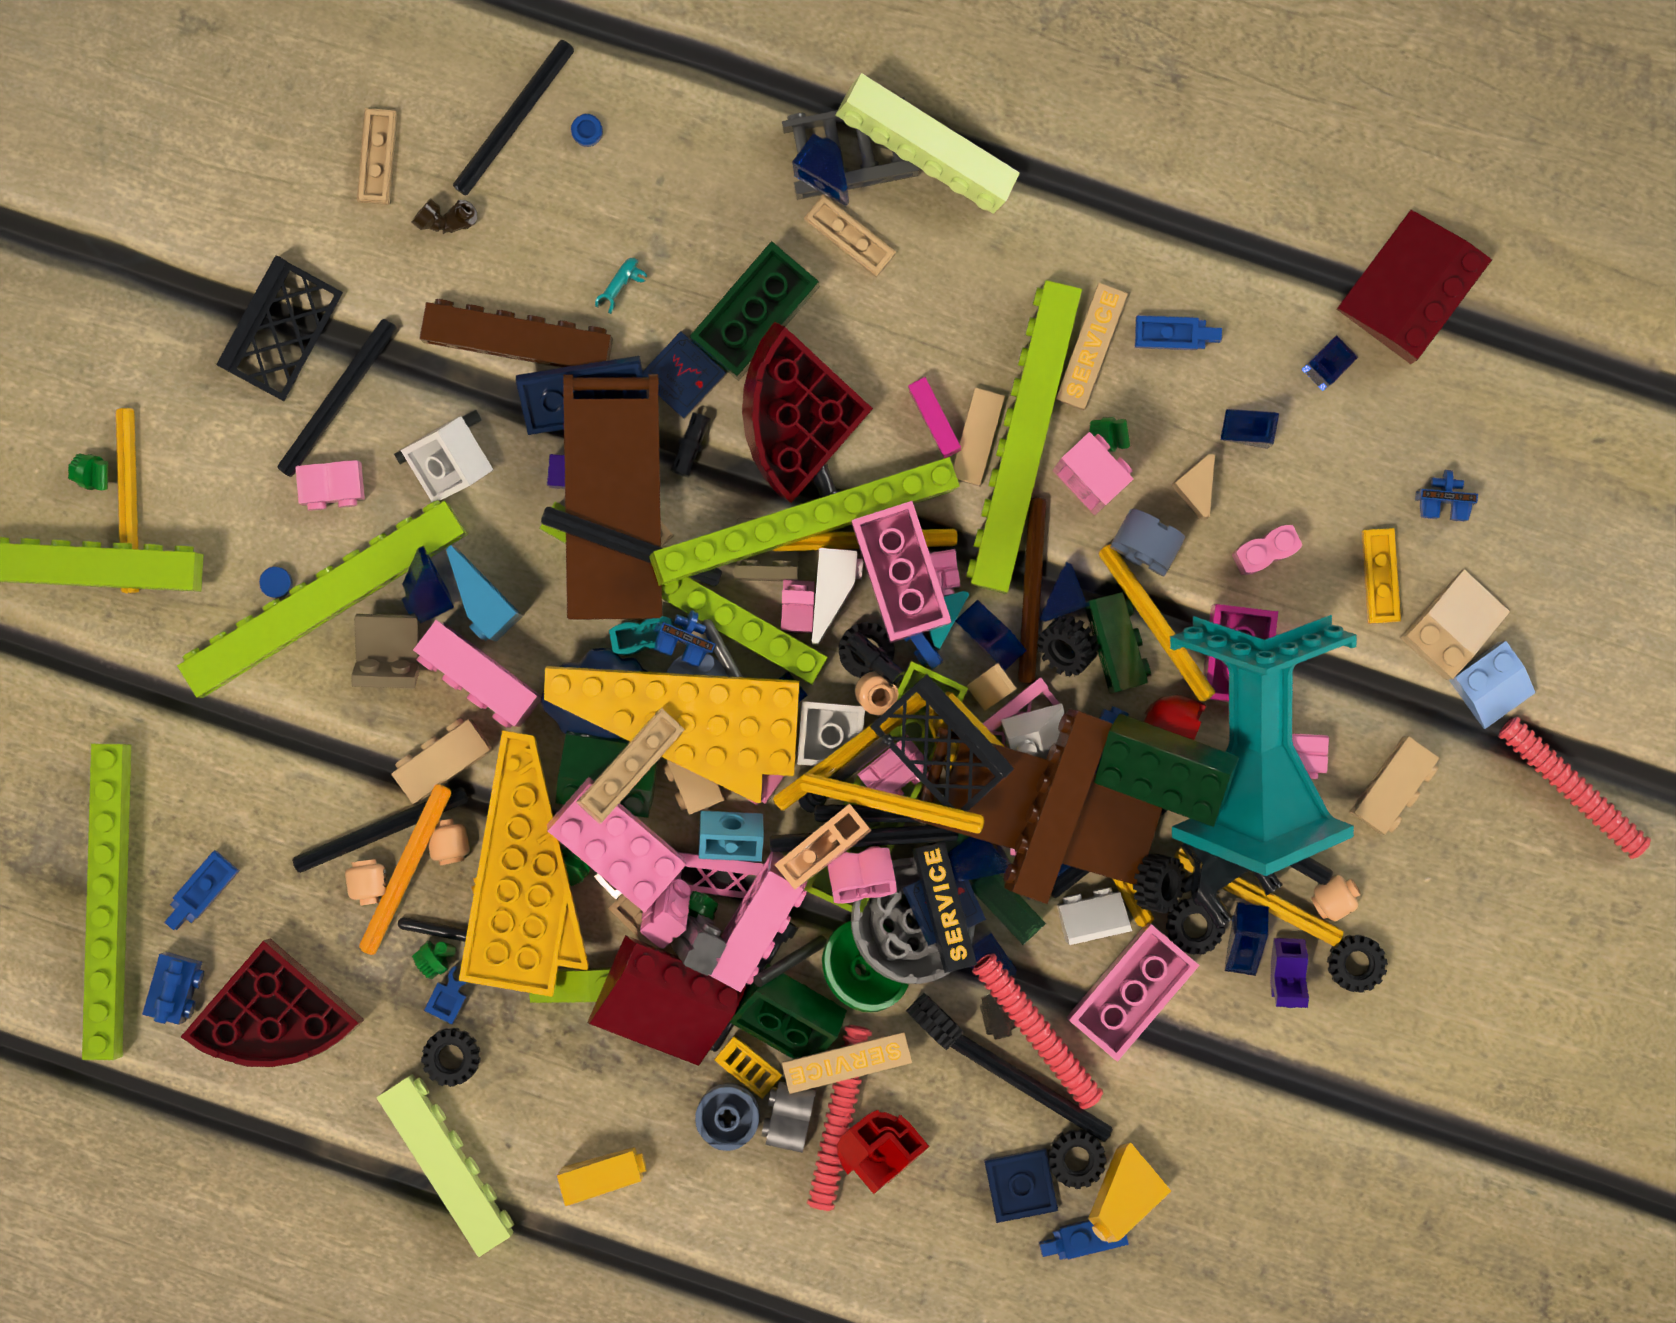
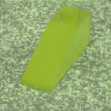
(575, 986)

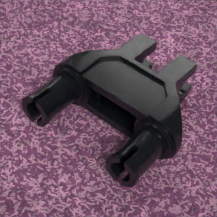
(1213, 874)

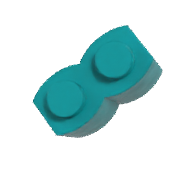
(633, 637)

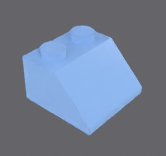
(1493, 684)

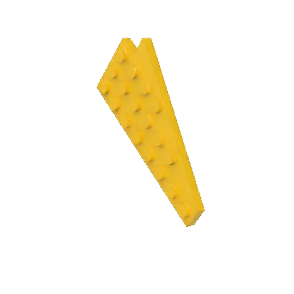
(730, 723)
(522, 897)

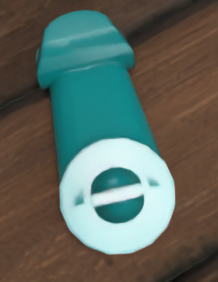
(625, 273)

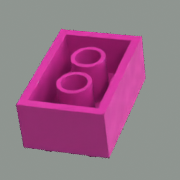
(1246, 620)

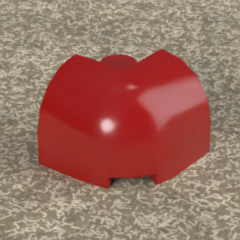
(1176, 714)
(880, 1148)

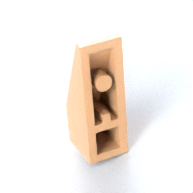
(823, 846)

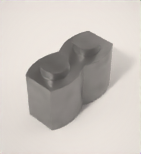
(789, 1118)

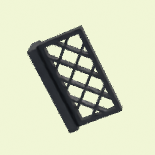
(254, 316)
(963, 729)

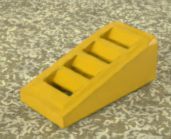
(729, 1048)

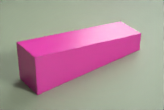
(934, 417)

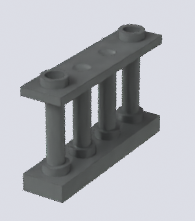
(870, 172)

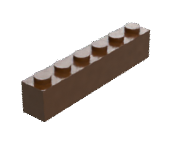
(513, 337)
(1057, 805)

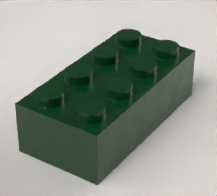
(766, 293)
(1166, 769)

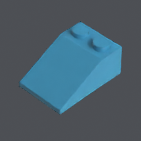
(482, 601)

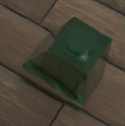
(1008, 907)

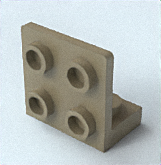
(767, 565)
(386, 651)

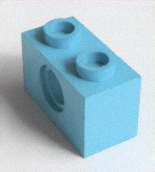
(731, 836)

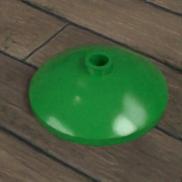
(863, 993)

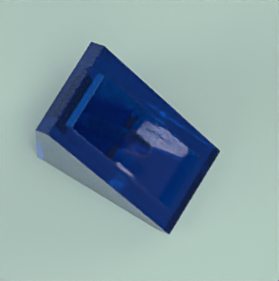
(1329, 363)
(1250, 427)
(1064, 597)
(977, 859)
(988, 945)

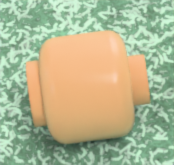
(875, 693)
(448, 842)
(366, 881)
(1336, 898)

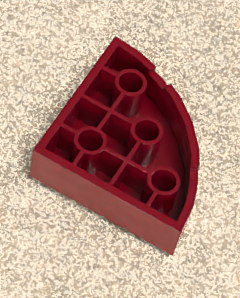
(795, 411)
(271, 1014)

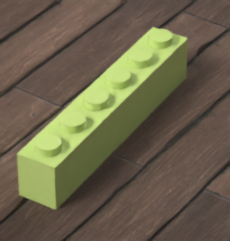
(927, 144)
(446, 1165)

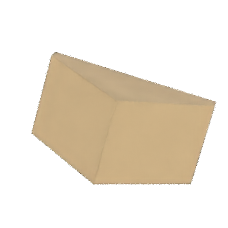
(1196, 487)
(991, 687)

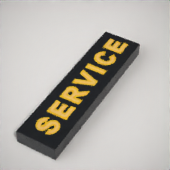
(944, 907)

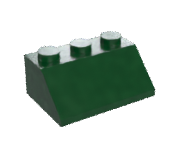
(1117, 642)
(588, 757)
(789, 1016)

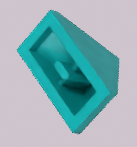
(954, 605)

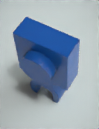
(447, 999)

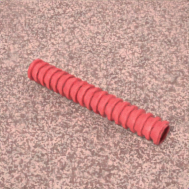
(1574, 788)
(1037, 1031)
(837, 1125)

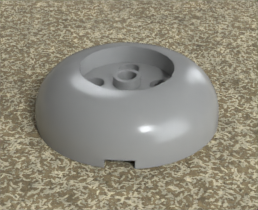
(889, 951)

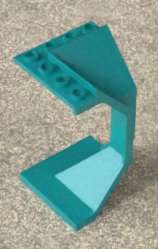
(1272, 804)

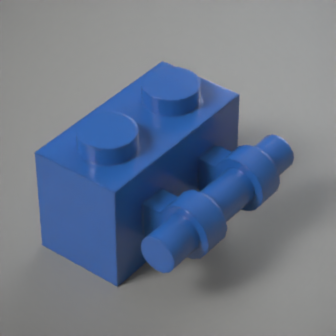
(173, 988)

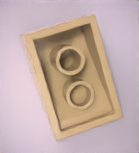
(1455, 625)

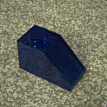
(822, 168)
(425, 589)
(990, 635)
(1247, 938)

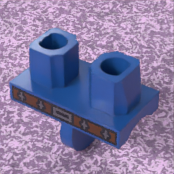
(1460, 502)
(696, 646)

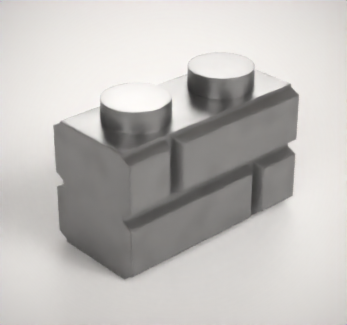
(699, 945)

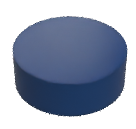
(586, 130)
(275, 582)

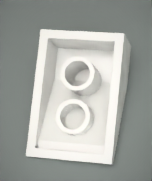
(834, 584)

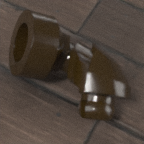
(459, 217)

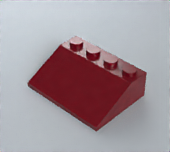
(1413, 285)
(663, 1002)

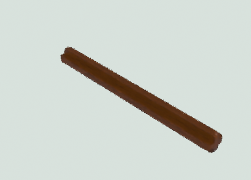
(1032, 589)

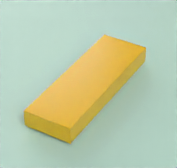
(1381, 575)

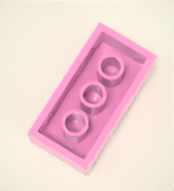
(1093, 472)
(901, 571)
(478, 674)
(618, 849)
(756, 923)
(1132, 991)

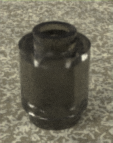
(995, 1019)

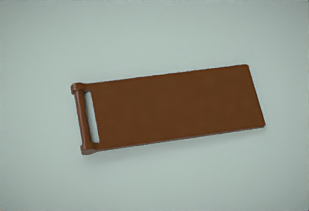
(616, 484)
(1110, 831)

